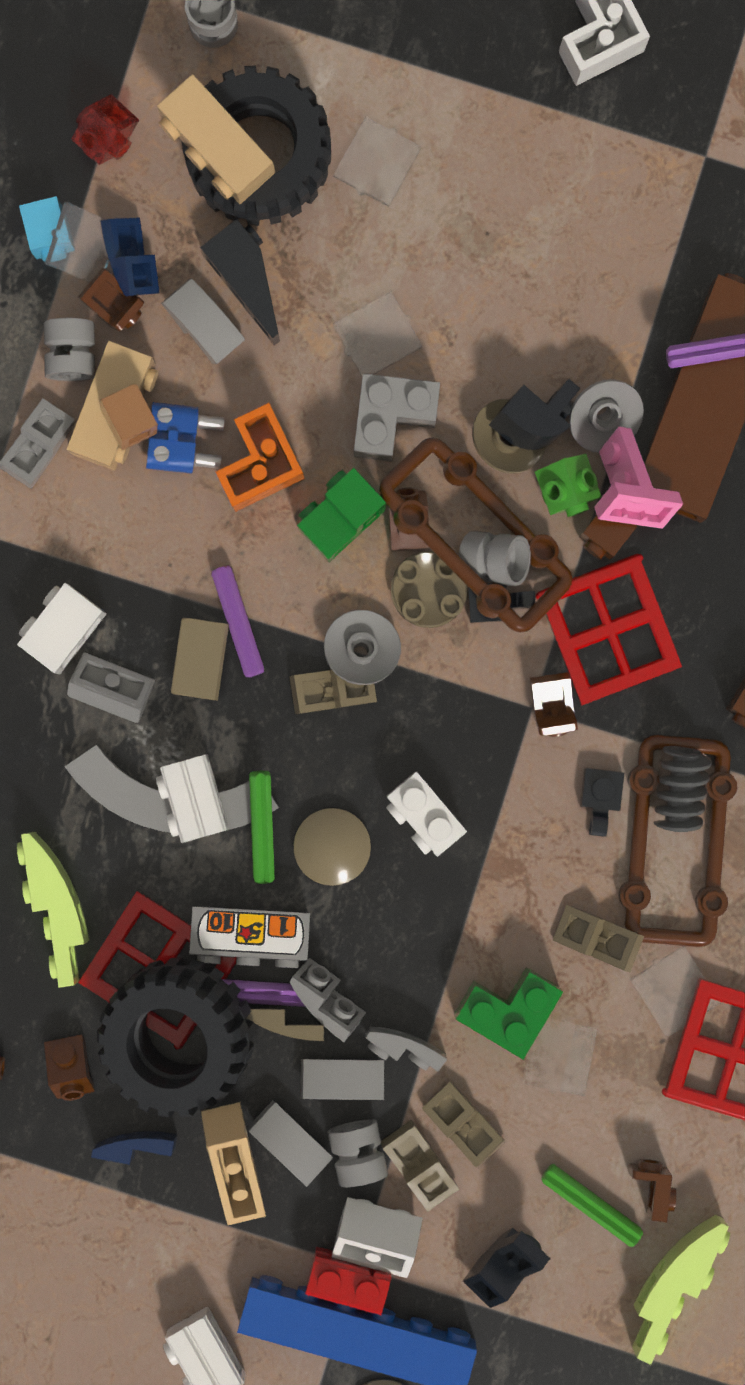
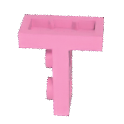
(631, 493)

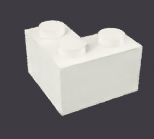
(609, 38)

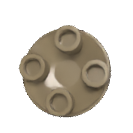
(427, 591)
(332, 846)

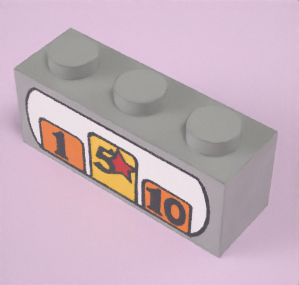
(249, 936)

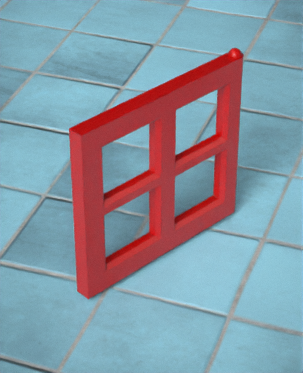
(610, 629)
(115, 942)
(692, 1040)

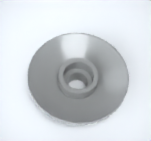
(622, 410)
(364, 630)

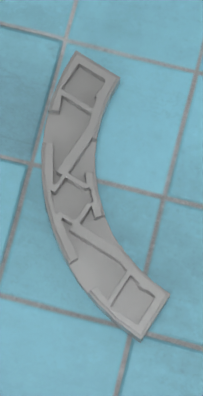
(140, 802)

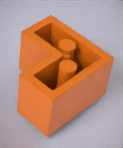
(268, 466)

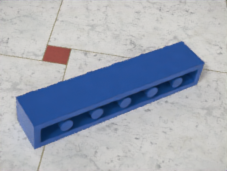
(355, 1336)

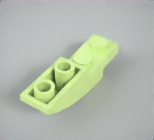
(52, 890)
(682, 1270)

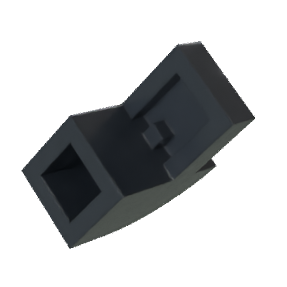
(532, 422)
(505, 1266)

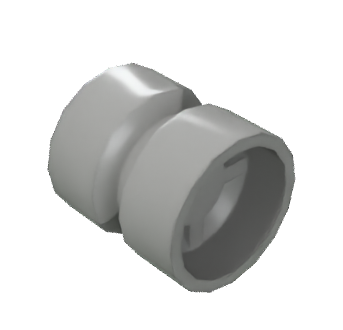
(212, 21)
(73, 336)
(497, 557)
(358, 1153)

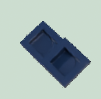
(125, 249)
(123, 1146)

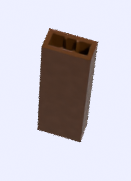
(702, 409)

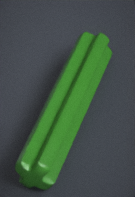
(261, 826)
(592, 1205)

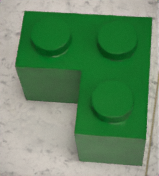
(343, 515)
(512, 1021)

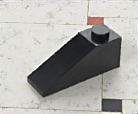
(240, 265)

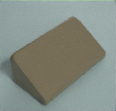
(199, 659)

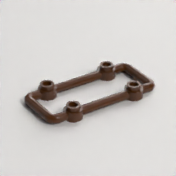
(412, 518)
(709, 900)

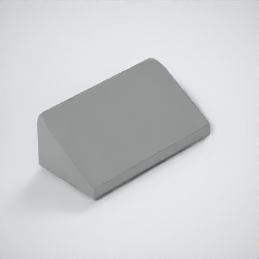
(110, 687)

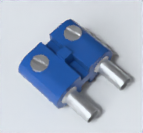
(175, 439)

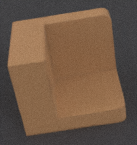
(129, 416)

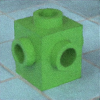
(568, 485)

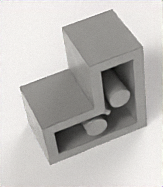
(391, 402)

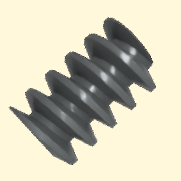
(684, 790)

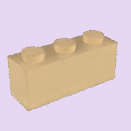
(214, 140)
(117, 370)
(233, 1163)

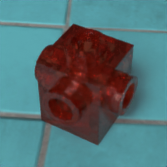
(105, 129)

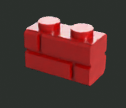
(347, 1283)

